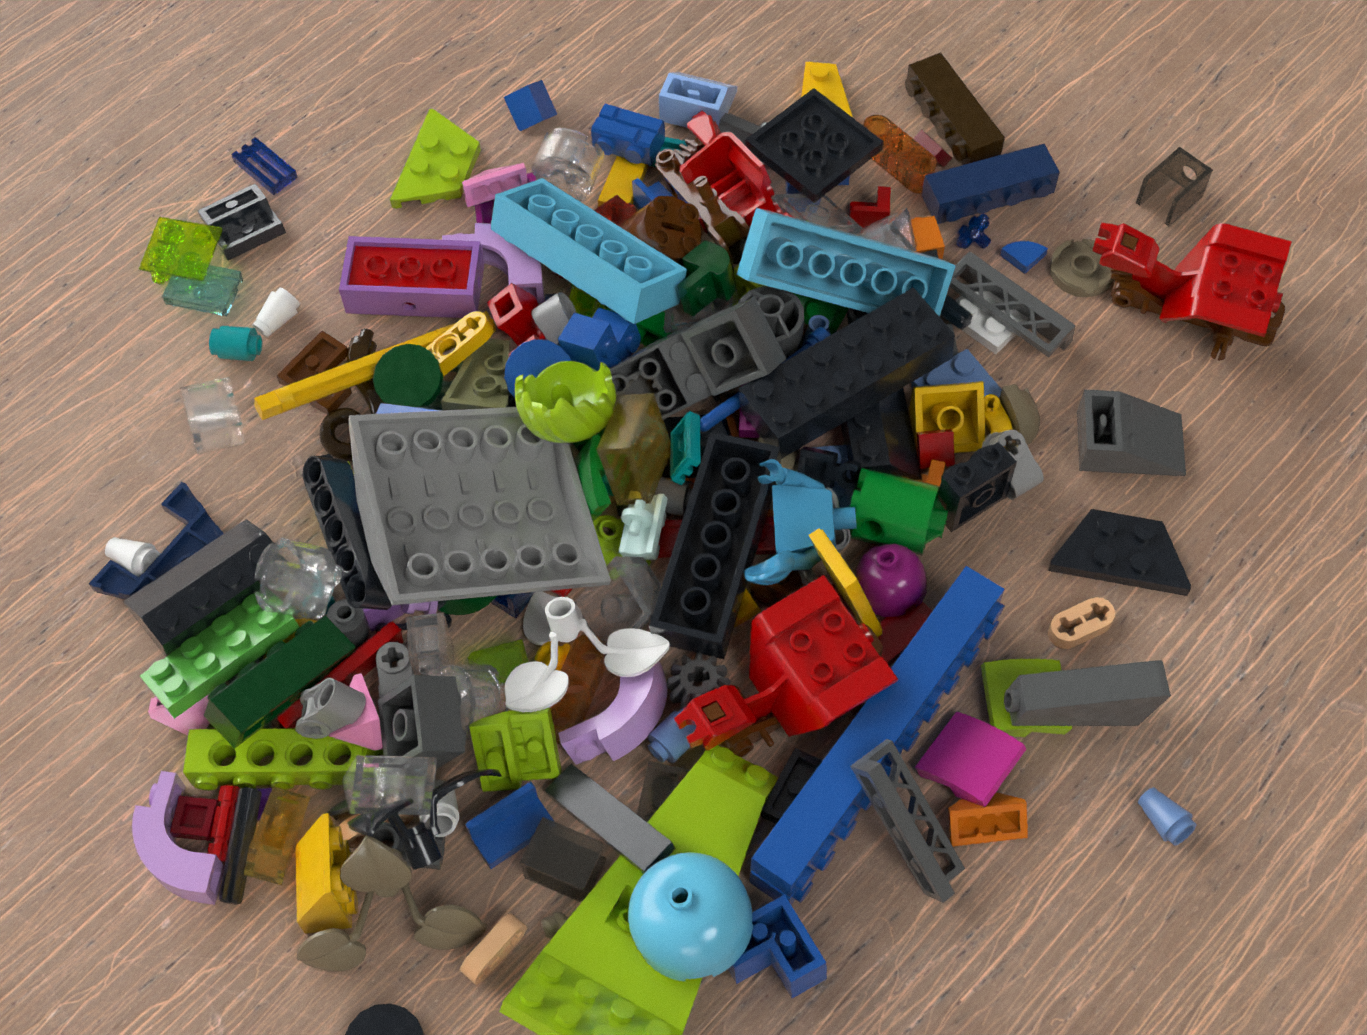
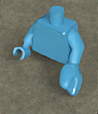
(798, 509)

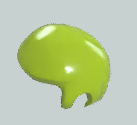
(566, 401)

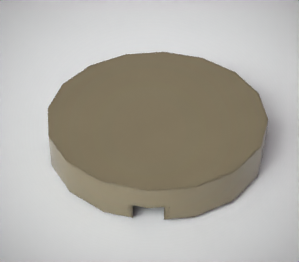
(1079, 270)

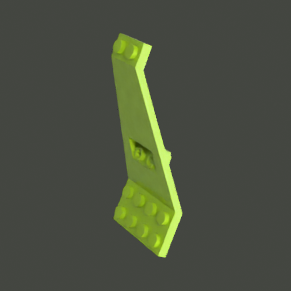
(591, 970)

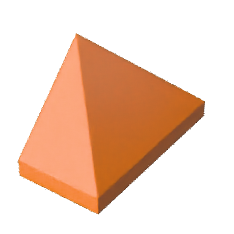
(1000, 820)

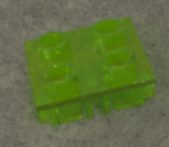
(180, 250)

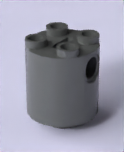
(783, 315)

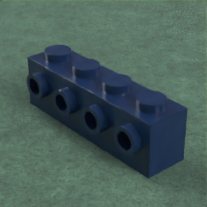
(990, 184)

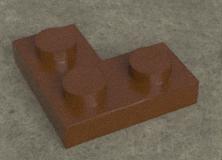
(317, 357)

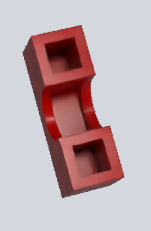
(513, 314)

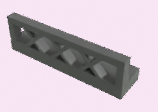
(1040, 316)
(901, 822)

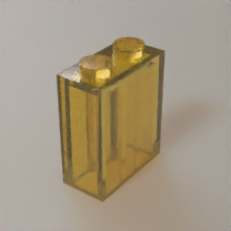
(634, 448)

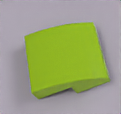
(998, 677)
(516, 745)

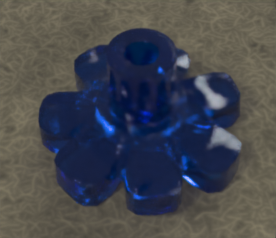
(974, 232)

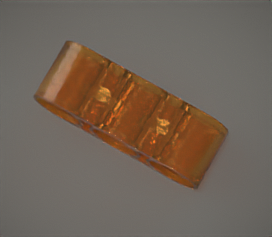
(901, 154)
(582, 673)

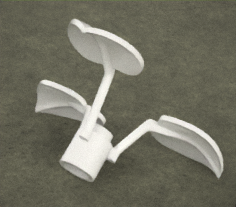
(555, 619)

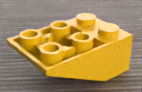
(320, 893)

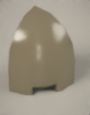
(1021, 411)

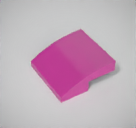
(971, 758)

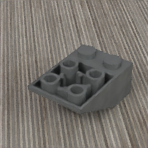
(666, 371)
(1128, 435)

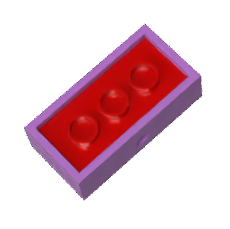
(411, 277)

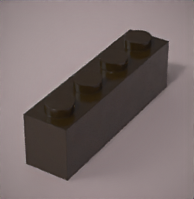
(953, 110)

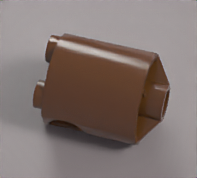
(667, 226)

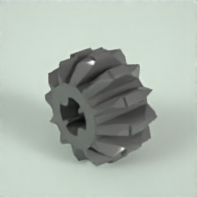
(691, 671)

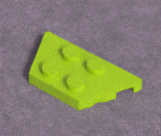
(437, 163)

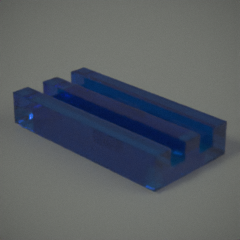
(250, 152)

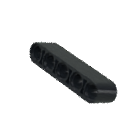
(334, 501)

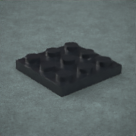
(814, 145)

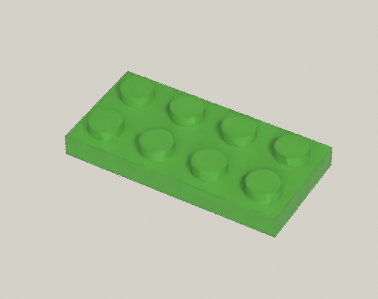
(216, 655)

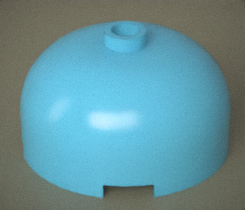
(703, 928)

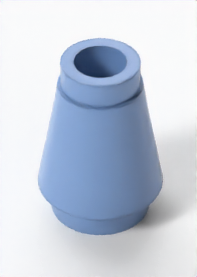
(1167, 817)

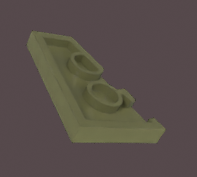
(481, 379)

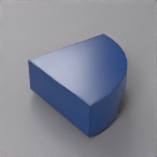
(1023, 254)

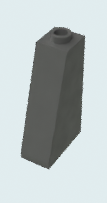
(1088, 695)

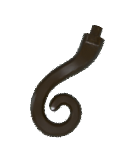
(359, 347)

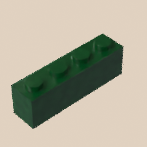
(277, 681)

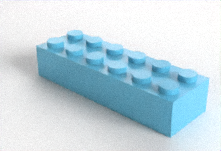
(588, 250)
(838, 265)

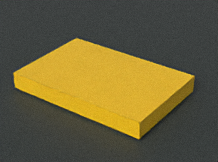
(845, 581)

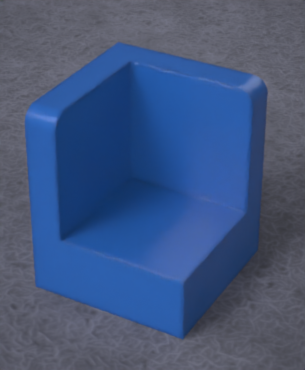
(530, 105)

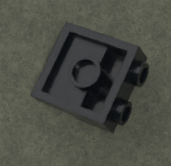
(976, 484)

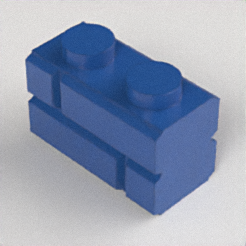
(628, 134)

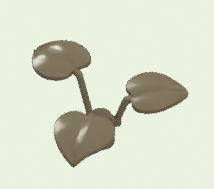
(384, 871)

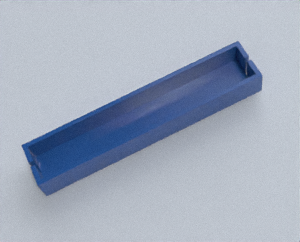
(833, 795)

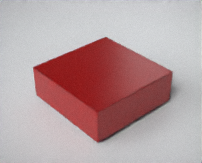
(936, 446)

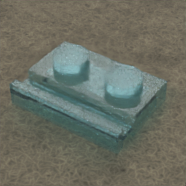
(211, 296)

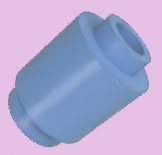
(668, 741)

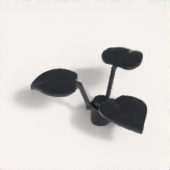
(416, 839)

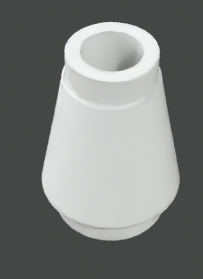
(276, 311)
(131, 554)

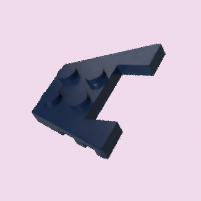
(198, 532)

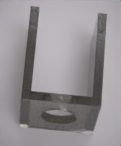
(1173, 169)
(563, 860)

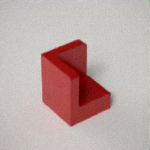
(869, 212)

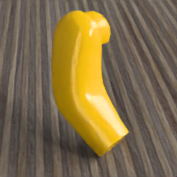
(995, 415)

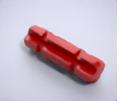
(223, 821)

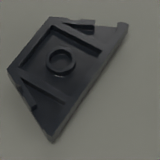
(1122, 552)

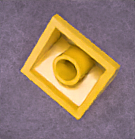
(950, 407)

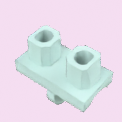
(643, 528)

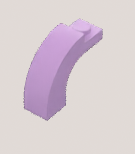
(513, 261)
(623, 723)
(182, 872)

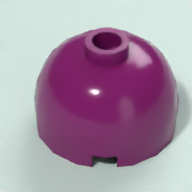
(891, 579)

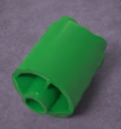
(897, 511)

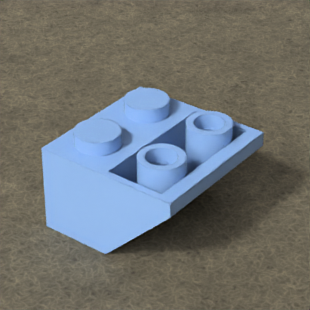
(688, 95)

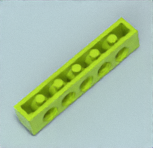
(209, 748)

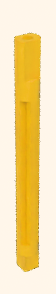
(335, 379)

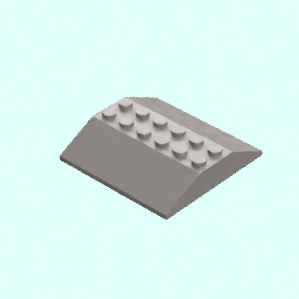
(470, 506)

